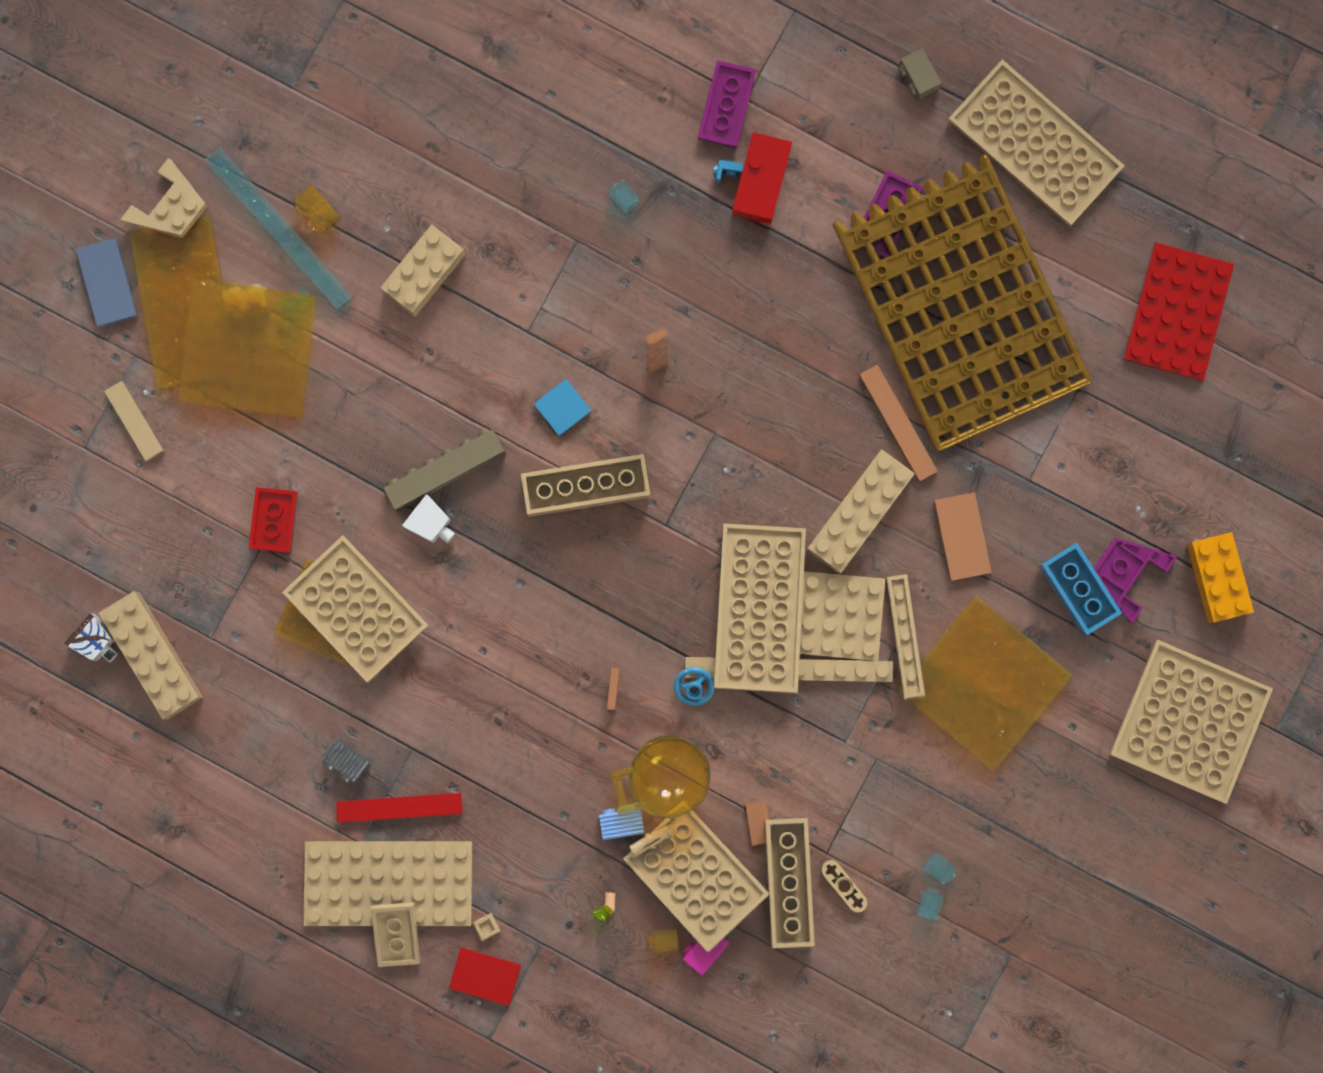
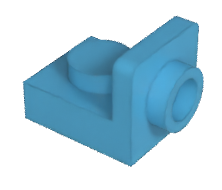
(731, 169)

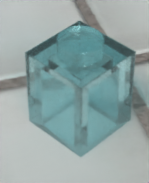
(623, 197)
(929, 904)

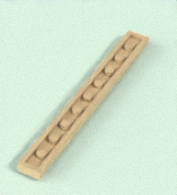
(819, 669)

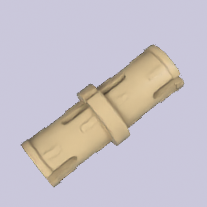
(650, 840)

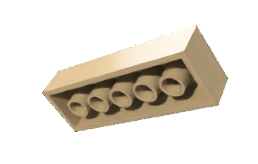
(585, 485)
(860, 512)
(150, 655)
(789, 883)

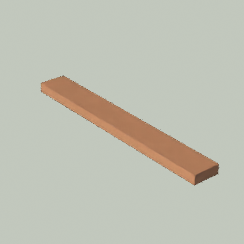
(656, 350)

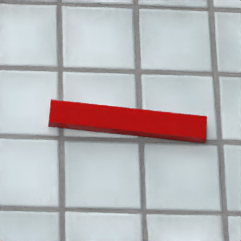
(399, 807)

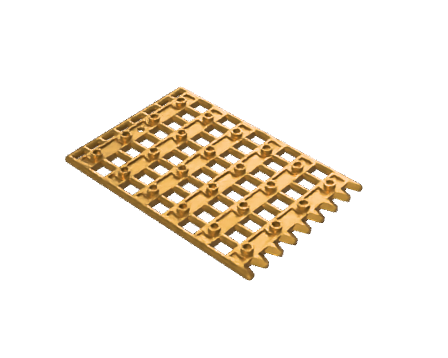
(970, 321)

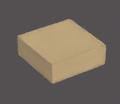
(486, 926)

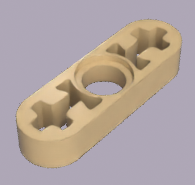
(858, 894)

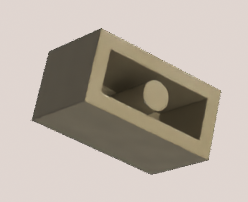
(919, 74)

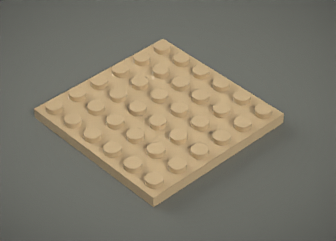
(1191, 721)

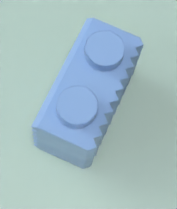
(620, 825)

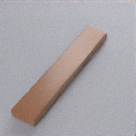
(898, 423)

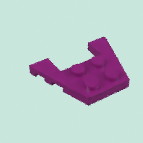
(1122, 565)

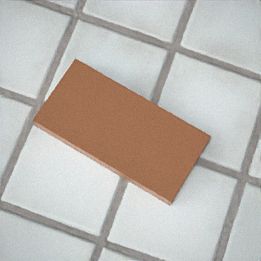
(962, 536)

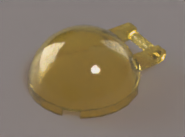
(665, 778)

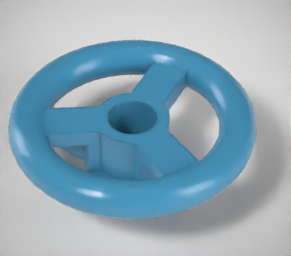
(696, 694)

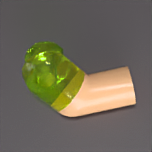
(607, 909)

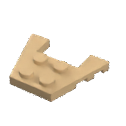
(176, 209)

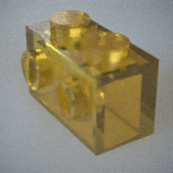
(316, 209)

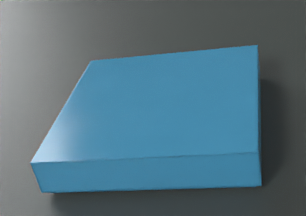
(562, 407)

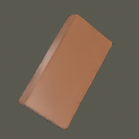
(613, 689)
(756, 817)

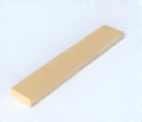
(905, 637)

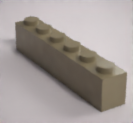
(444, 470)

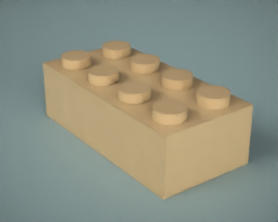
(423, 270)

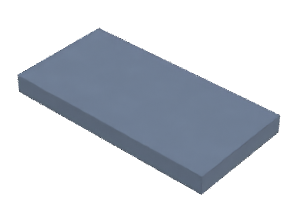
(106, 282)

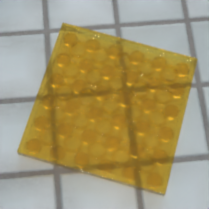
(247, 347)
(987, 683)

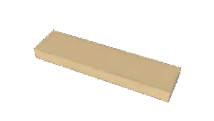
(134, 421)

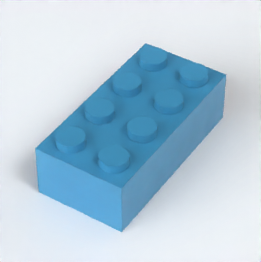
(1080, 589)

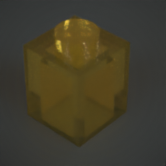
(664, 940)

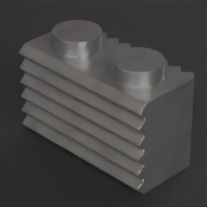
(345, 760)

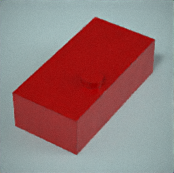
(761, 178)

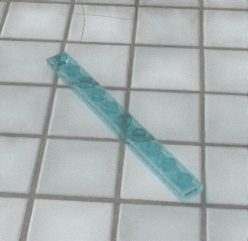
(279, 228)

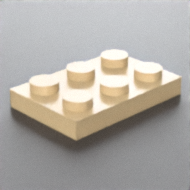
(395, 934)

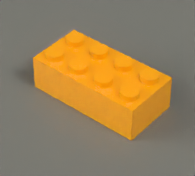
(1220, 578)

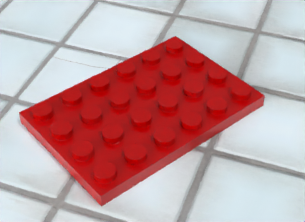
(1178, 311)

